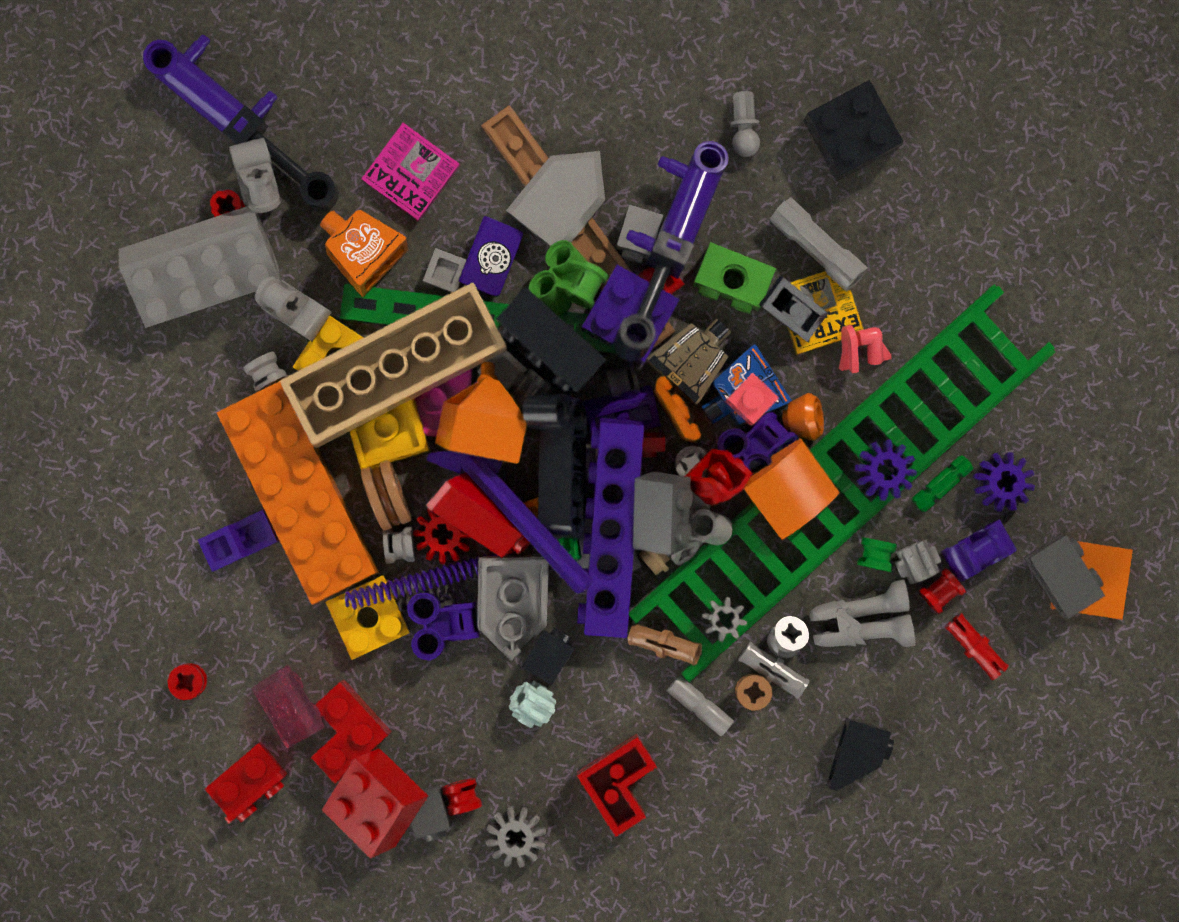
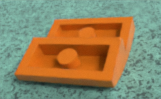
(791, 489)

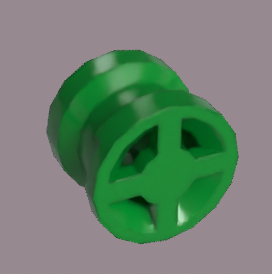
(876, 554)

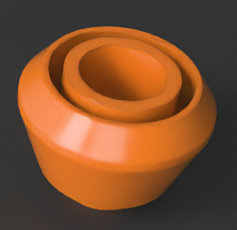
(804, 417)

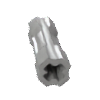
(837, 261)

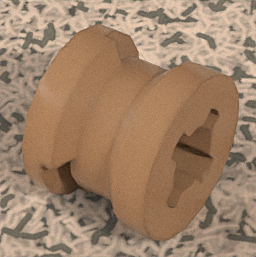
(750, 687)

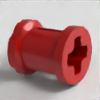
(226, 196)
(942, 591)

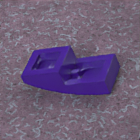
(454, 460)
(238, 540)

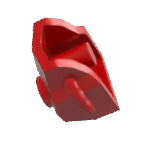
(724, 479)

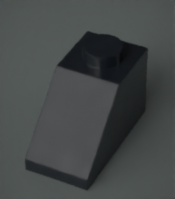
(858, 752)

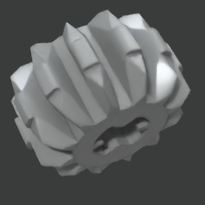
(516, 824)

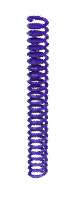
(414, 581)

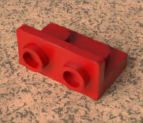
(246, 782)

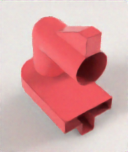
(852, 340)

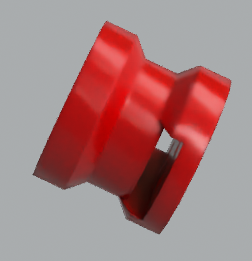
(193, 678)
(461, 796)

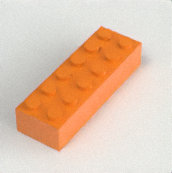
(298, 494)

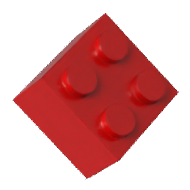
(374, 803)

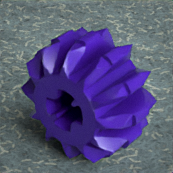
(877, 479)
(1014, 489)

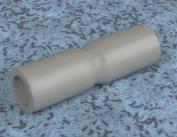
(703, 708)

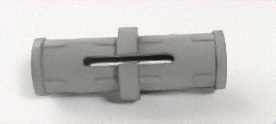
(773, 670)

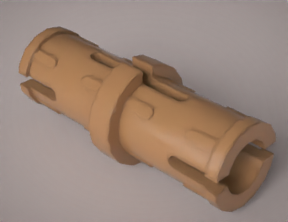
(664, 644)

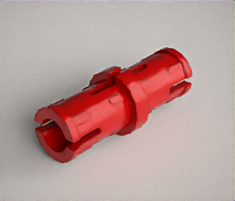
(976, 646)

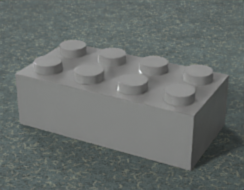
(197, 266)

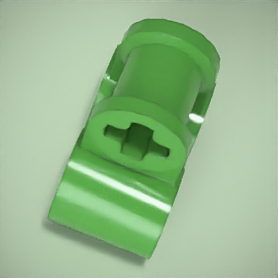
(568, 279)

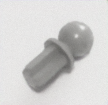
(745, 141)

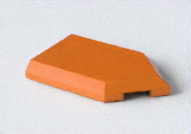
(675, 410)

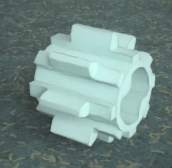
(532, 704)

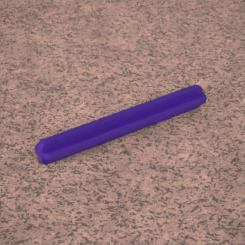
(527, 523)

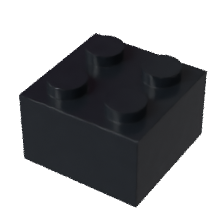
(853, 130)

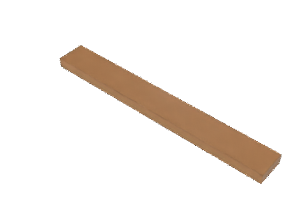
(526, 159)

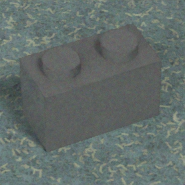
(662, 513)
(1065, 575)

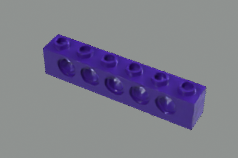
(611, 619)

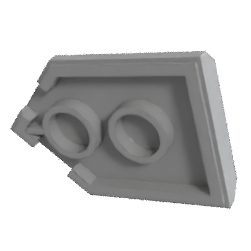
(561, 197)
(512, 600)

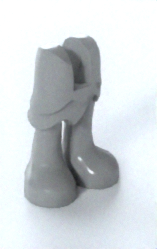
(853, 632)

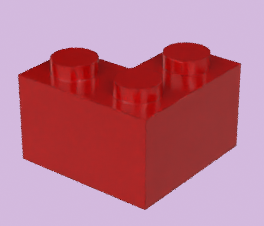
(356, 728)
(609, 780)

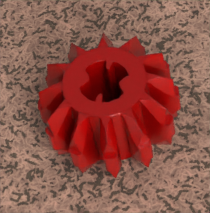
(435, 542)

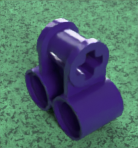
(758, 442)
(979, 550)
(443, 624)

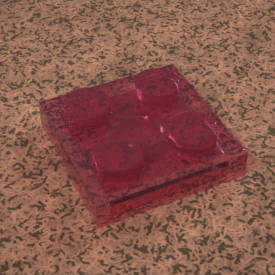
(288, 706)

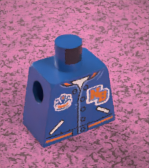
(725, 384)

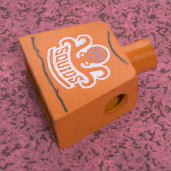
(362, 248)

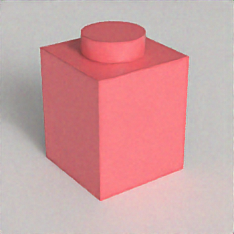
(751, 399)

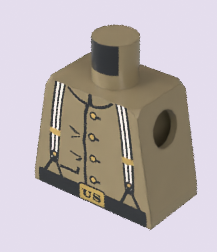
(692, 359)

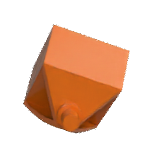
(483, 420)

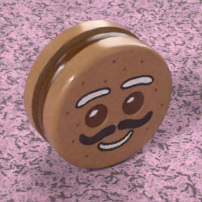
(386, 495)

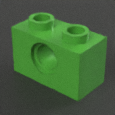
(754, 274)

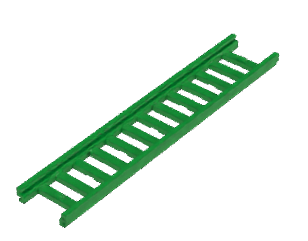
(867, 509)

